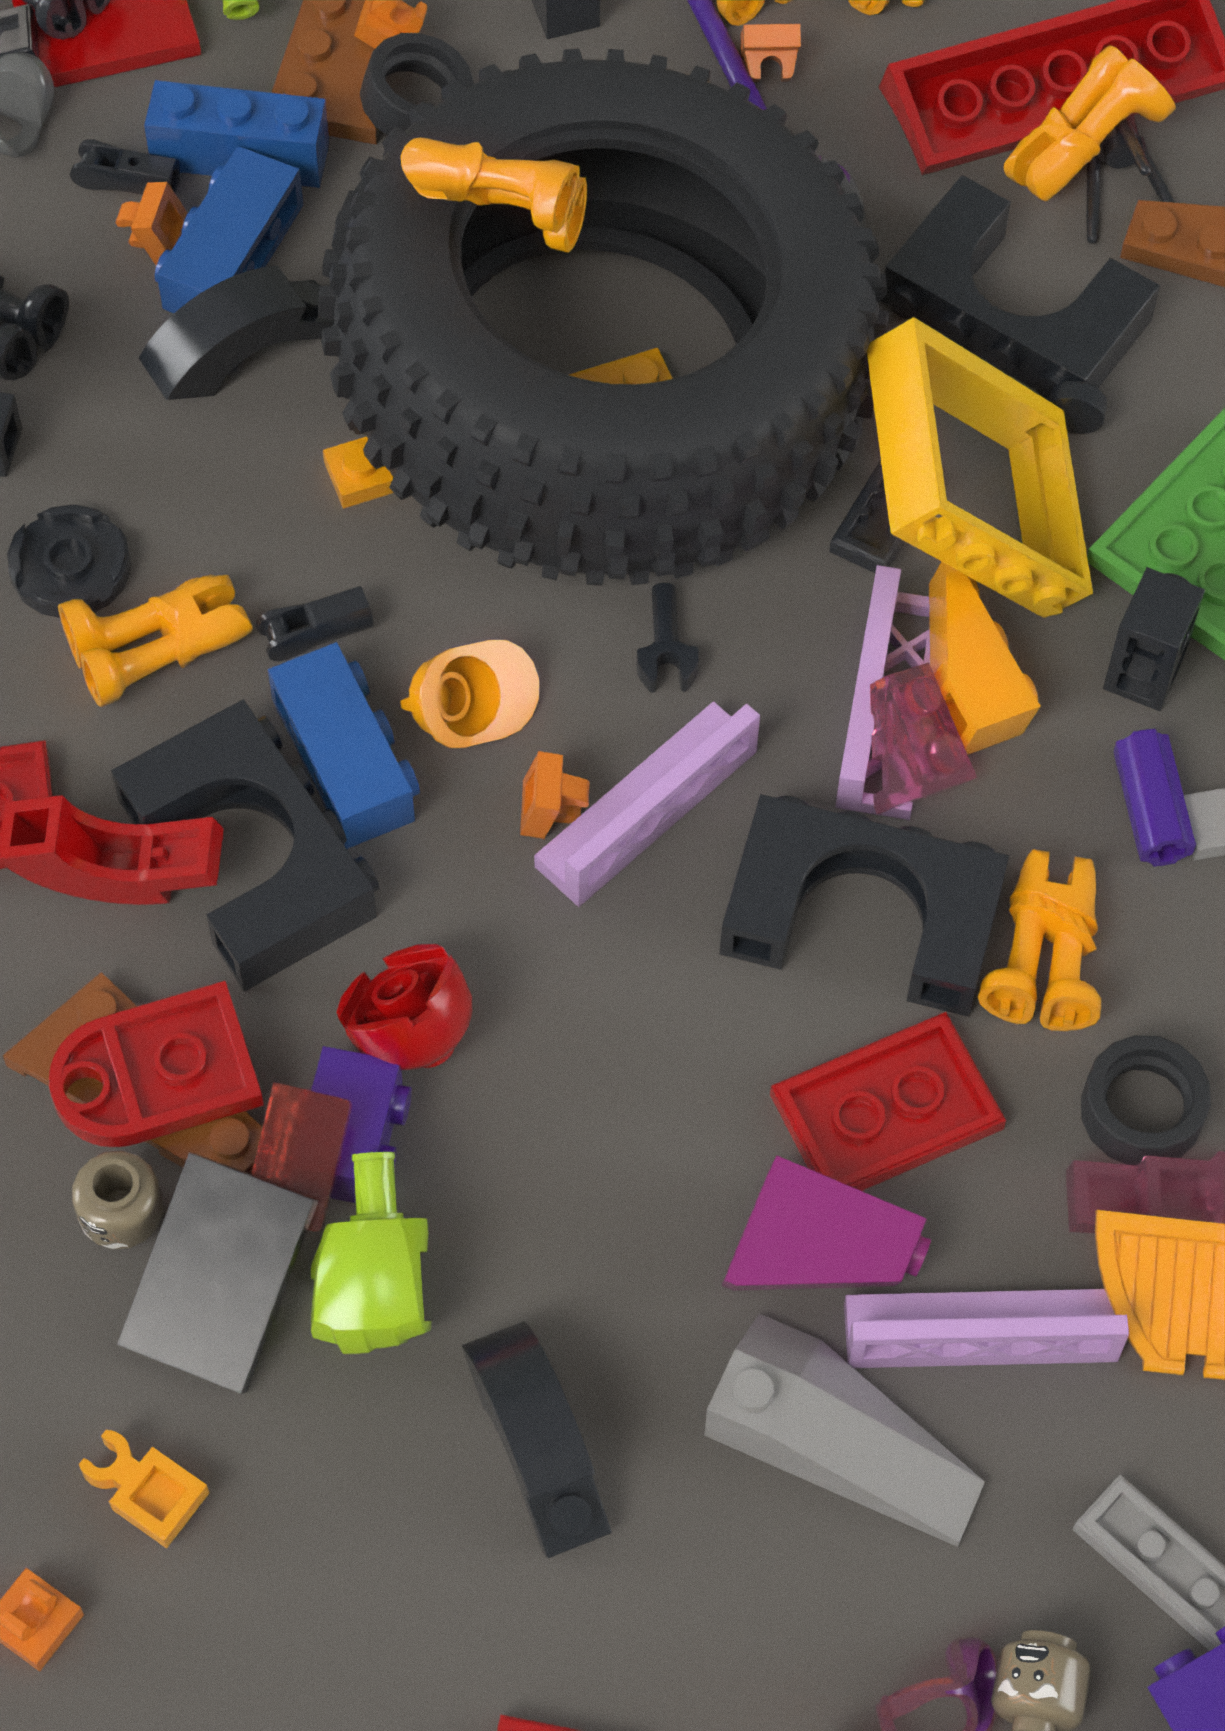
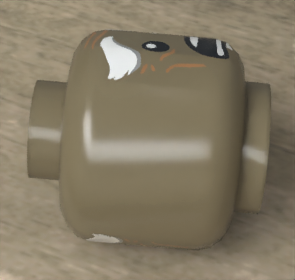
(117, 1200)
(1041, 1683)

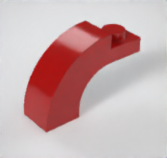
(105, 859)

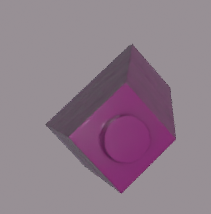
(823, 1236)

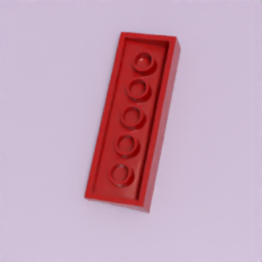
(1002, 86)

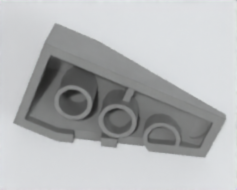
(824, 1422)

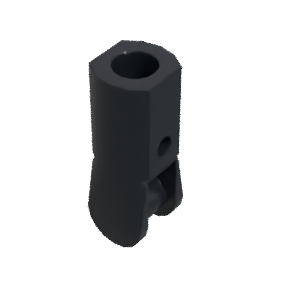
(120, 169)
(324, 621)

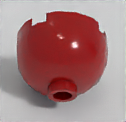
(410, 1010)

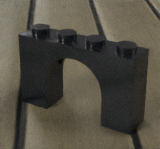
(935, 285)
(238, 765)
(802, 846)

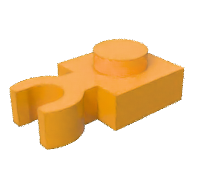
(150, 1493)

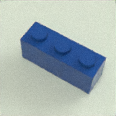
(208, 122)
(233, 228)
(344, 743)

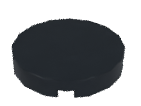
(69, 557)

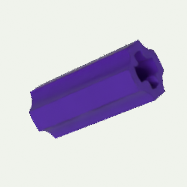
(1154, 797)

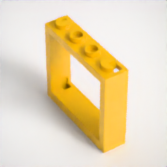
(923, 368)

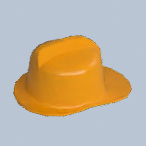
(474, 693)

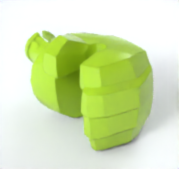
(370, 1267)

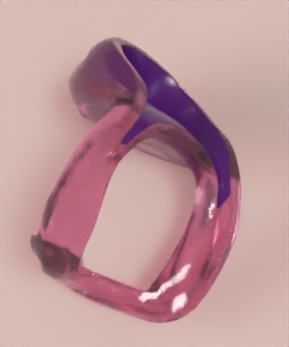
(971, 1680)

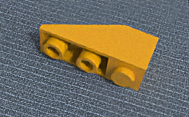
(974, 665)

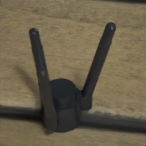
(1119, 150)

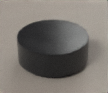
(1082, 405)

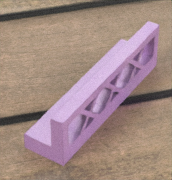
(873, 664)
(648, 801)
(982, 1328)

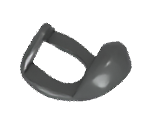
(26, 98)

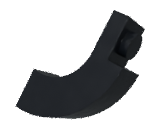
(228, 324)
(539, 1437)

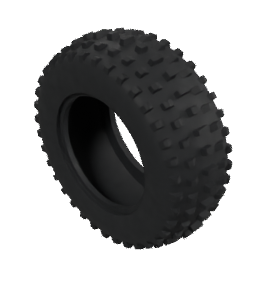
(581, 466)

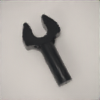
(666, 643)

